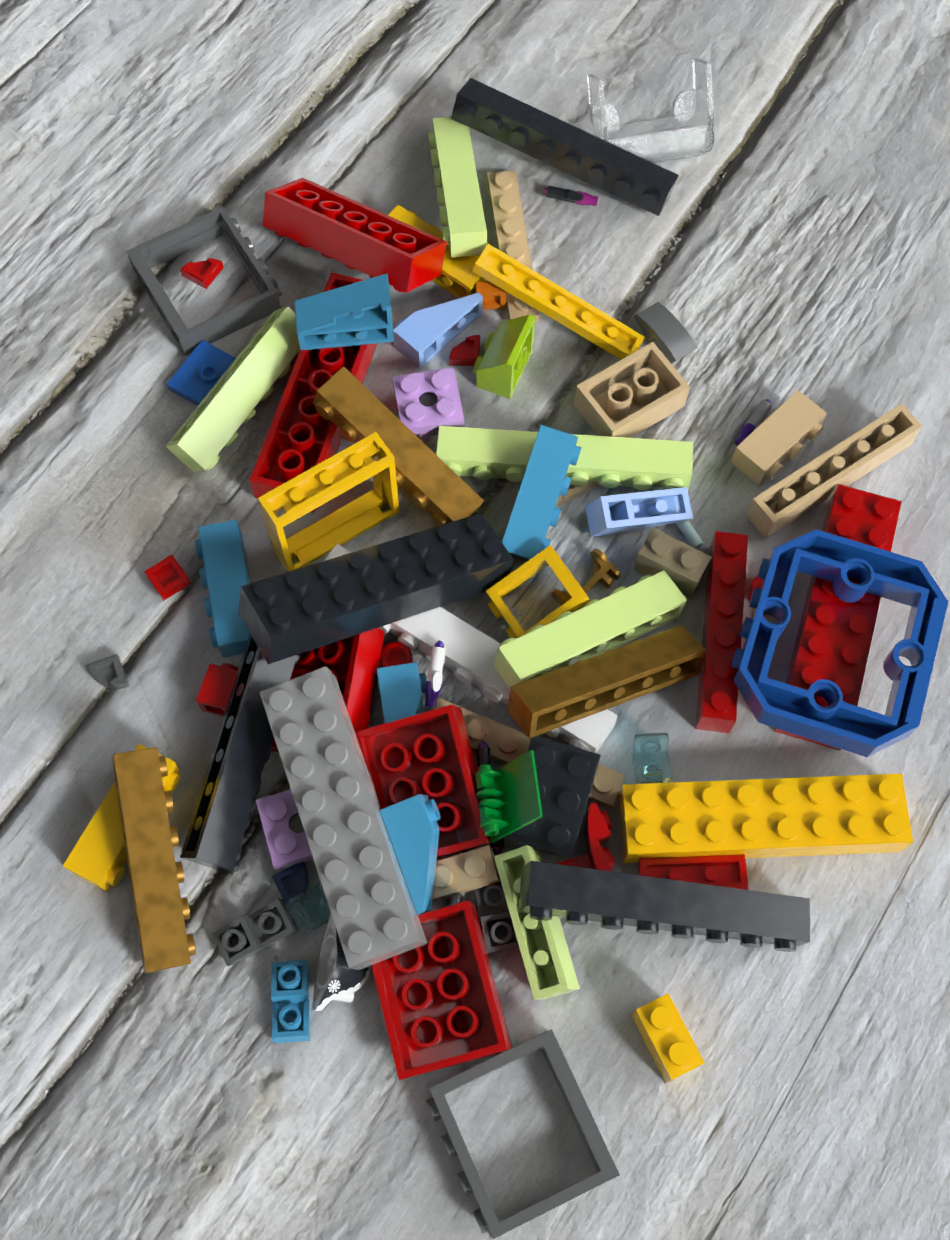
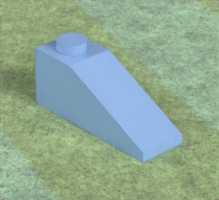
(434, 327)
(637, 511)

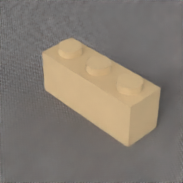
(779, 438)

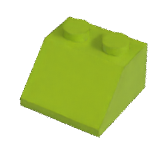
(505, 356)

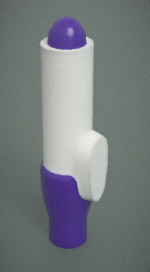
(434, 681)

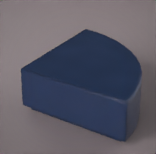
(292, 881)

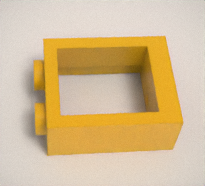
(525, 572)

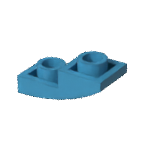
(290, 1001)

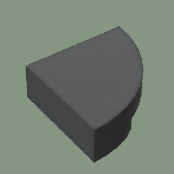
(109, 672)

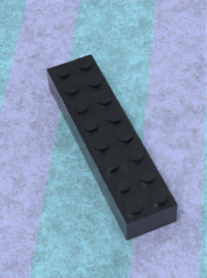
(372, 587)

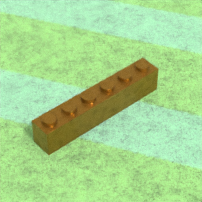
(417, 467)
(604, 681)
(151, 859)

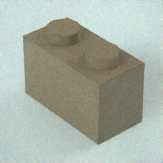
(680, 561)

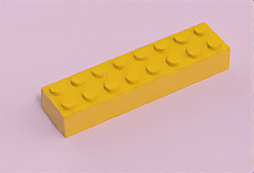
(765, 817)

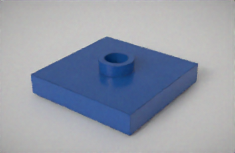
(200, 372)

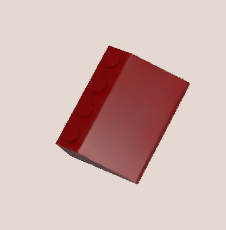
(355, 667)
(429, 758)
(442, 996)

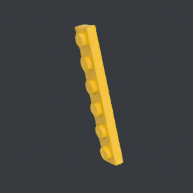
(557, 303)

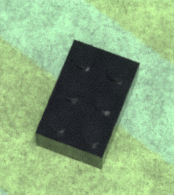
(565, 786)

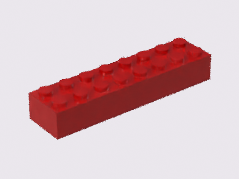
(298, 433)
(834, 633)

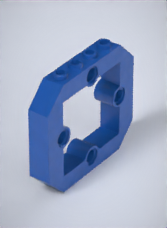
(878, 574)

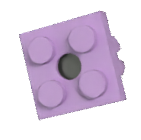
(428, 401)
(283, 829)

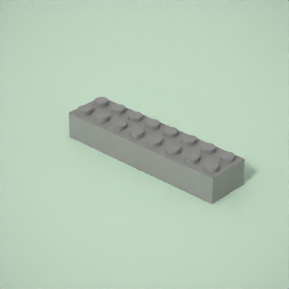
(342, 819)

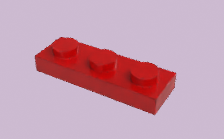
(710, 870)

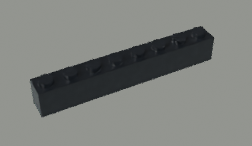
(564, 146)
(235, 764)
(664, 905)

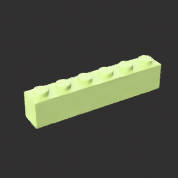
(458, 188)
(237, 392)
(591, 630)

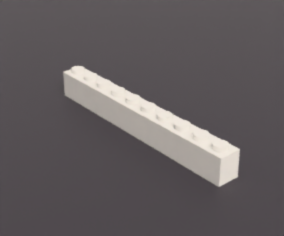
(472, 660)

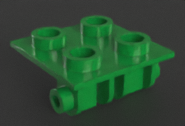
(508, 796)

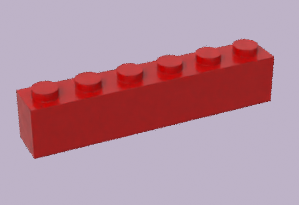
(722, 632)

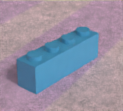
(539, 492)
(224, 574)

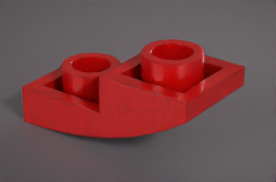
(596, 834)

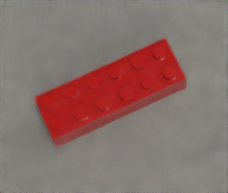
(354, 234)

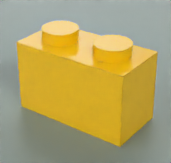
(667, 1038)

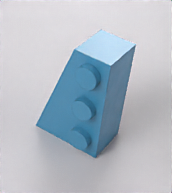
(346, 316)

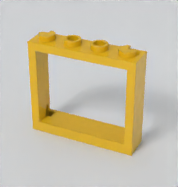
(322, 484)

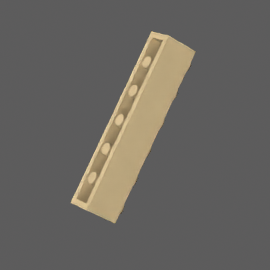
(839, 465)

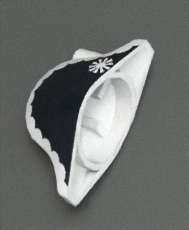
(333, 976)

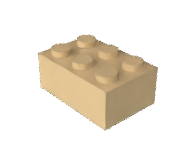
(631, 394)

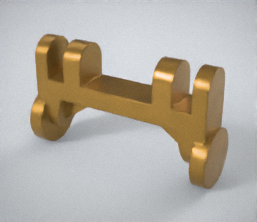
(601, 567)

